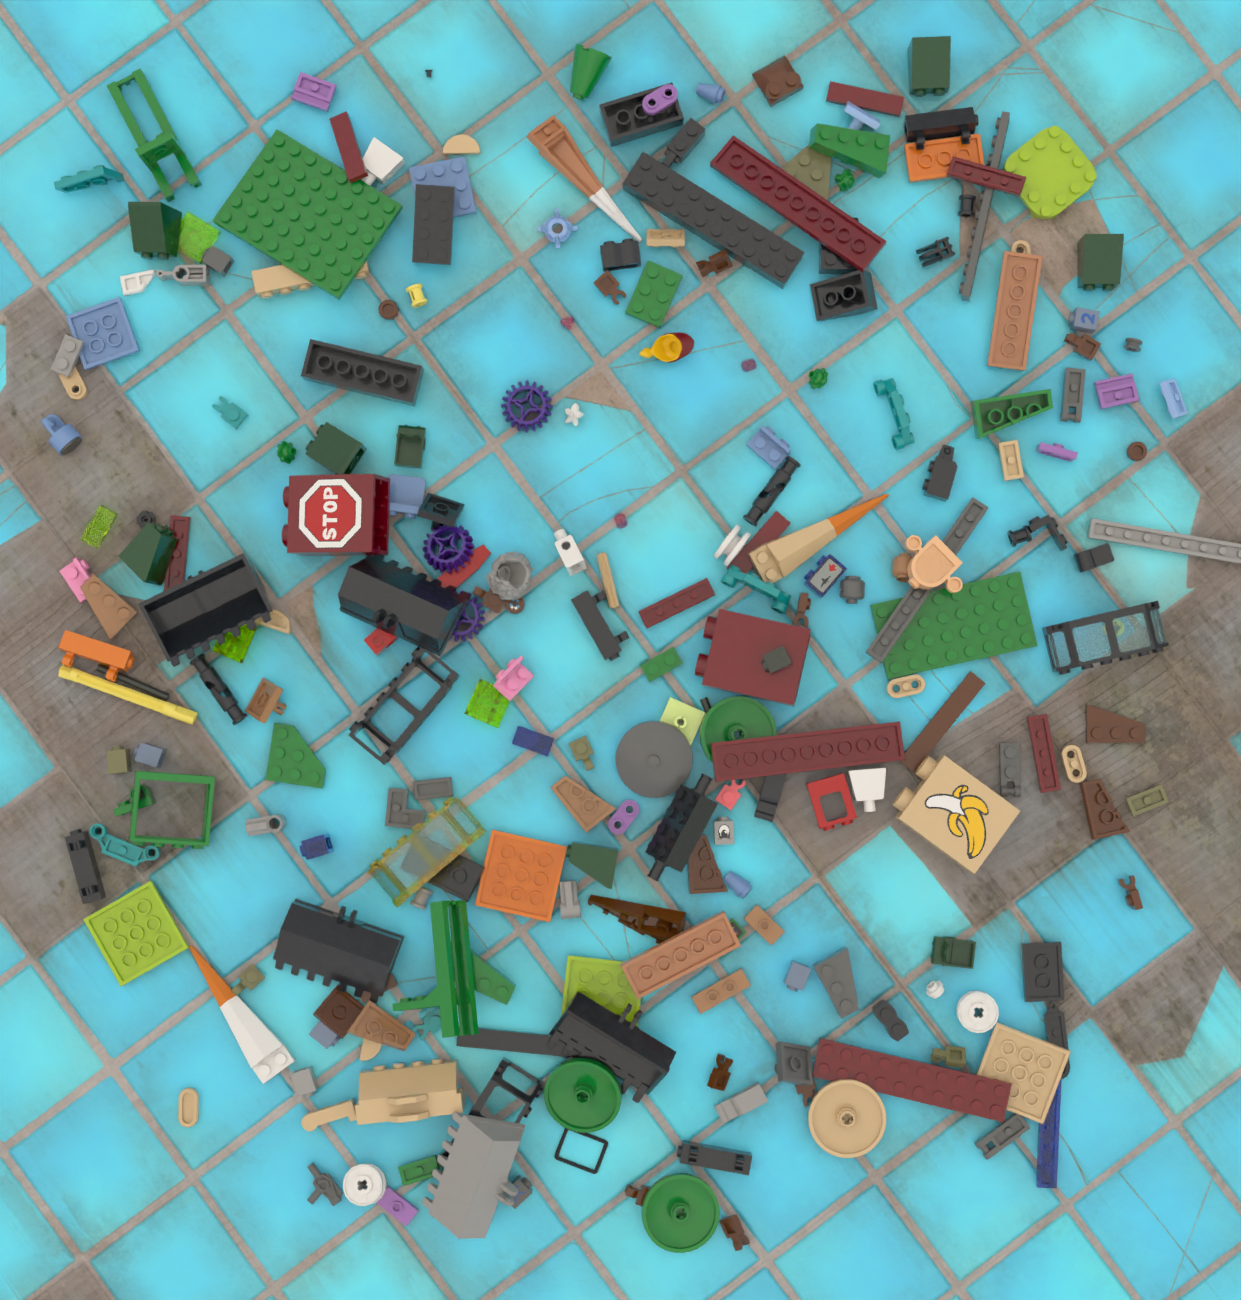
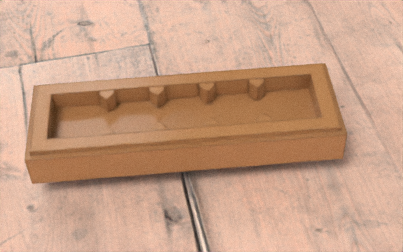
(721, 991)

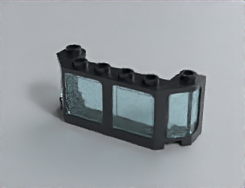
(1105, 637)

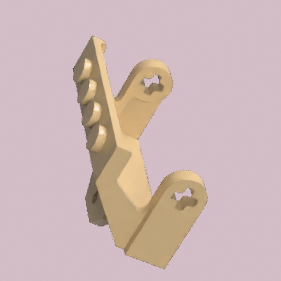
(409, 1092)

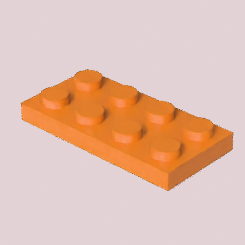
(937, 155)

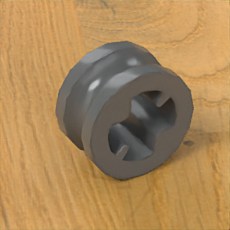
(1133, 344)

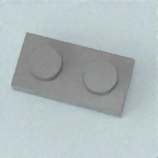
(67, 356)

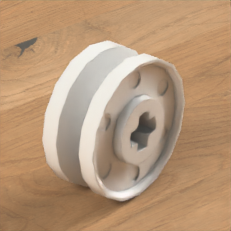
(732, 545)
(988, 1011)
(354, 1188)

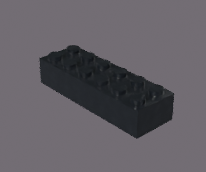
(362, 372)

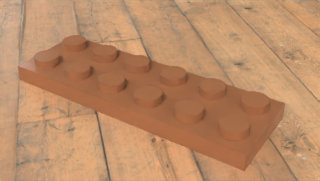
(1014, 310)
(680, 954)

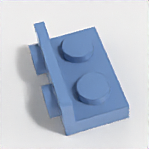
(769, 447)

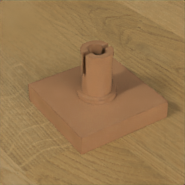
(265, 701)

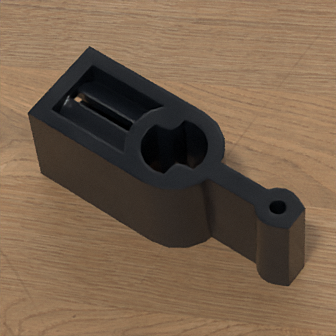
(769, 797)

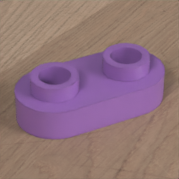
(661, 100)
(624, 817)

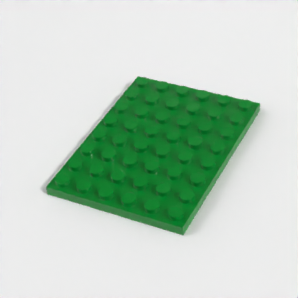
(307, 214)

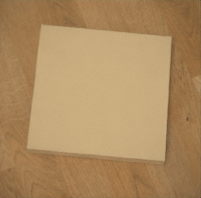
(1029, 1065)

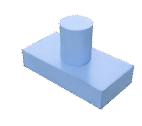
(860, 117)

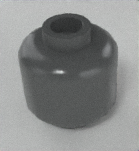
(852, 589)

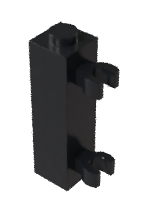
(940, 125)
(597, 626)
(85, 866)
(714, 1157)

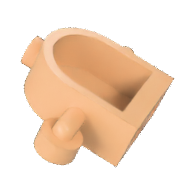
(932, 565)

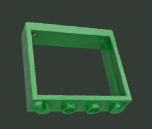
(177, 842)

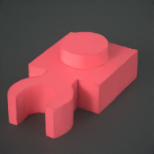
(728, 795)

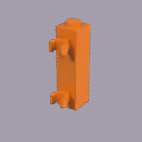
(96, 651)

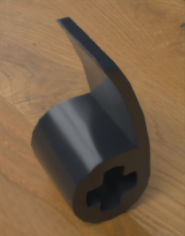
(1094, 557)

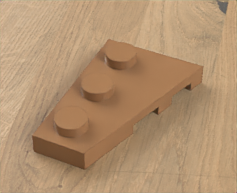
(107, 605)
(582, 803)
(381, 1027)

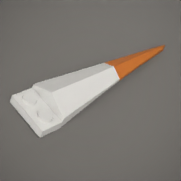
(261, 1047)

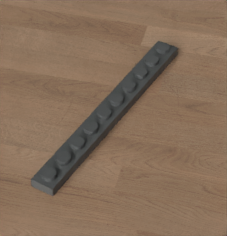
(983, 213)
(915, 597)

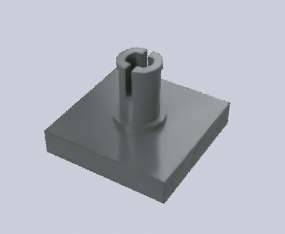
(793, 1064)

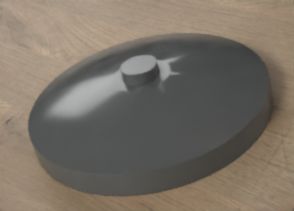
(654, 759)

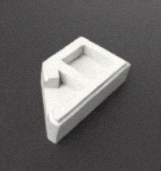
(136, 282)

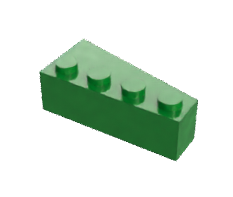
(855, 147)
(1000, 412)
(490, 980)

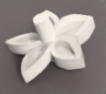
(574, 414)

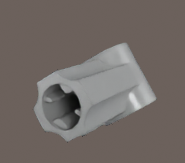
(264, 825)
(569, 901)

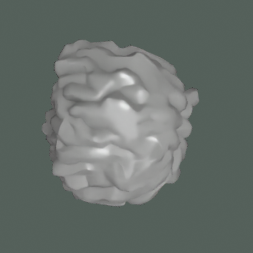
(510, 575)

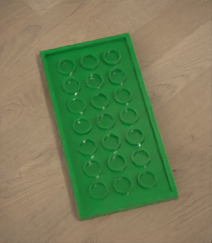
(960, 627)

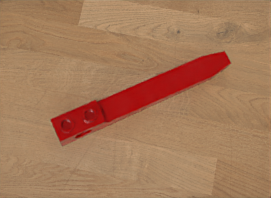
(381, 640)

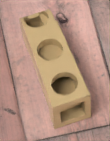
(328, 1114)

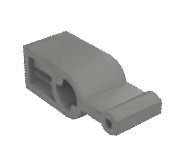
(196, 275)
(741, 1102)

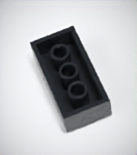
(627, 121)
(433, 224)

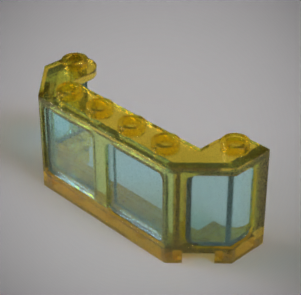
(426, 850)

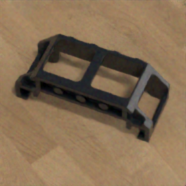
(420, 716)
(497, 1080)

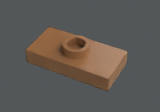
(764, 925)

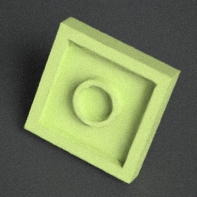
(683, 717)

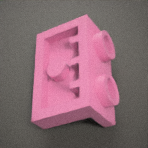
(75, 575)
(514, 679)

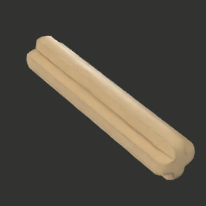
(607, 580)

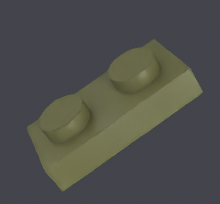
(1146, 800)

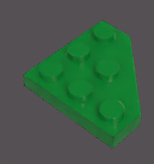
(293, 759)

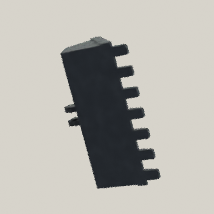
(402, 602)
(207, 608)
(337, 948)
(613, 1042)

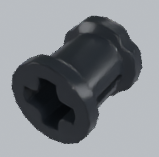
(966, 205)
(1019, 536)

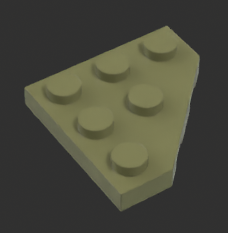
(811, 169)

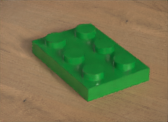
(653, 294)

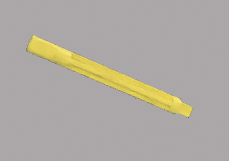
(166, 708)

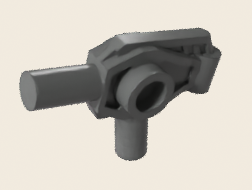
(324, 1185)

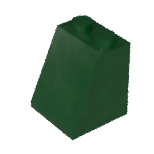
(929, 65)
(154, 229)
(1099, 261)
(335, 449)
(150, 553)
(594, 860)

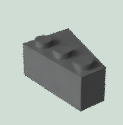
(838, 981)

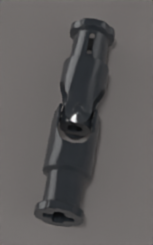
(779, 480)
(217, 686)

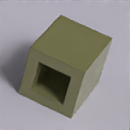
(118, 760)

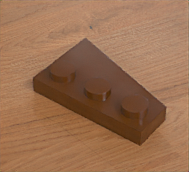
(1111, 728)
(1100, 811)
(703, 870)

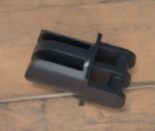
(936, 252)

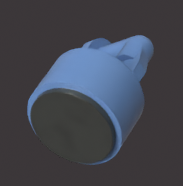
(64, 437)

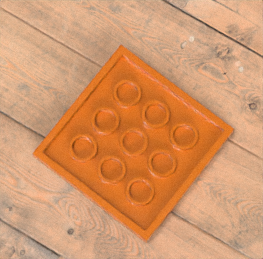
(521, 875)

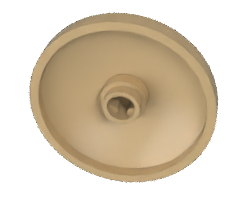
(847, 1118)

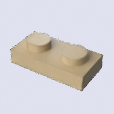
(665, 237)
(1010, 460)

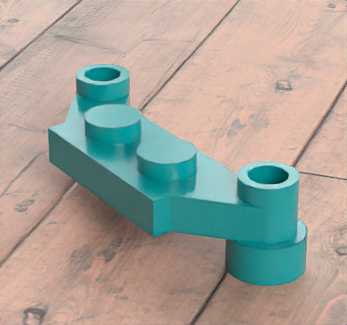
(896, 404)
(752, 580)
(121, 848)

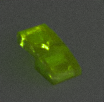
(99, 526)

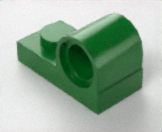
(125, 807)

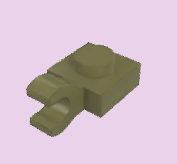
(581, 750)
(249, 978)
(951, 1055)

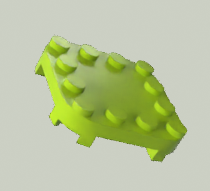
(1054, 172)

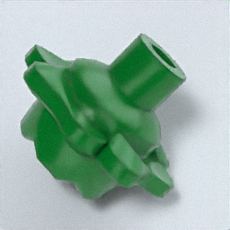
(845, 180)
(818, 378)
(286, 452)

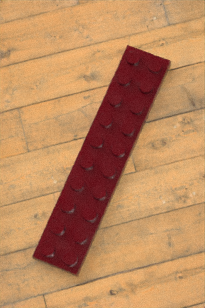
(798, 203)
(807, 751)
(913, 1079)

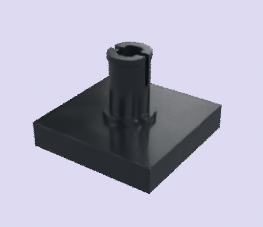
(440, 510)

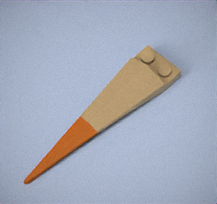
(785, 554)

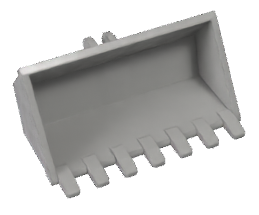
(474, 1174)

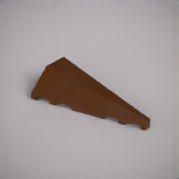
(642, 918)

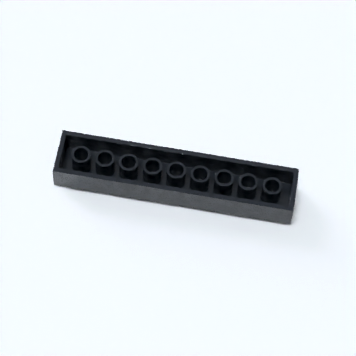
(712, 220)

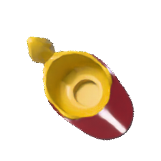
(670, 347)

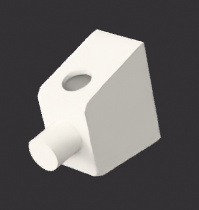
(381, 162)
(572, 557)
(867, 786)

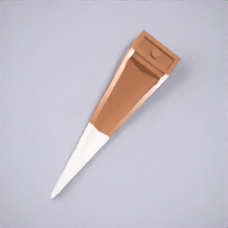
(562, 153)

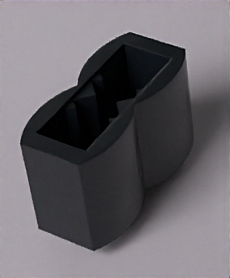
(620, 255)
(892, 1023)

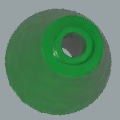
(587, 70)

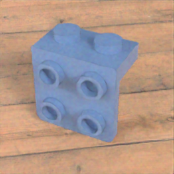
(406, 495)

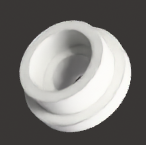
(934, 989)

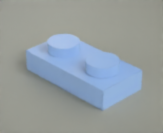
(1173, 397)

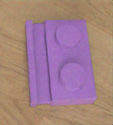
(313, 92)
(1116, 391)

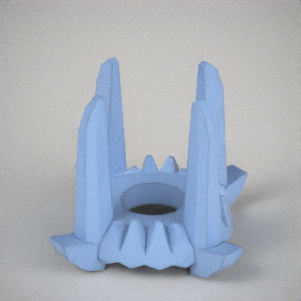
(555, 237)

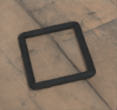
(578, 1165)

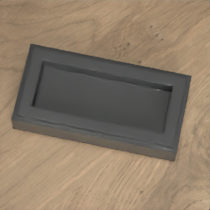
(433, 788)

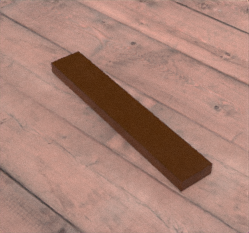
(942, 721)

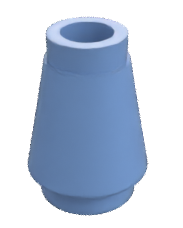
(711, 92)
(738, 884)

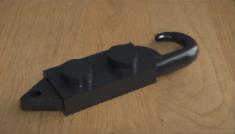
(1056, 1031)

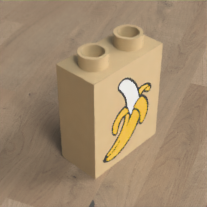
(954, 812)

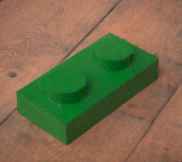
(661, 664)
(418, 1170)

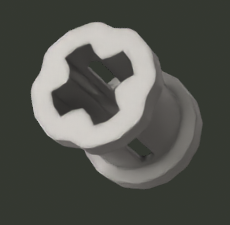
(421, 898)

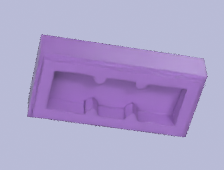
(1057, 451)
(397, 1206)

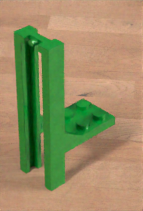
(165, 142)
(445, 994)

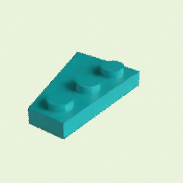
(97, 176)

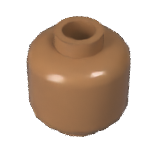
(899, 567)

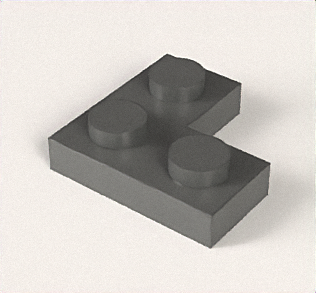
(397, 813)

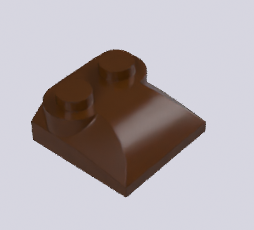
(778, 81)

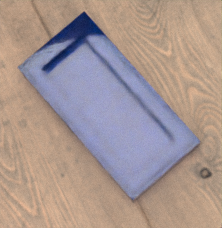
(533, 741)

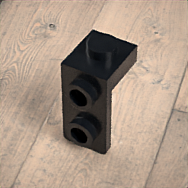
(1051, 525)

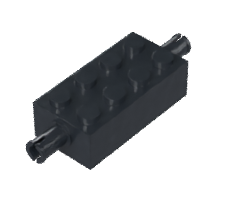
(681, 828)

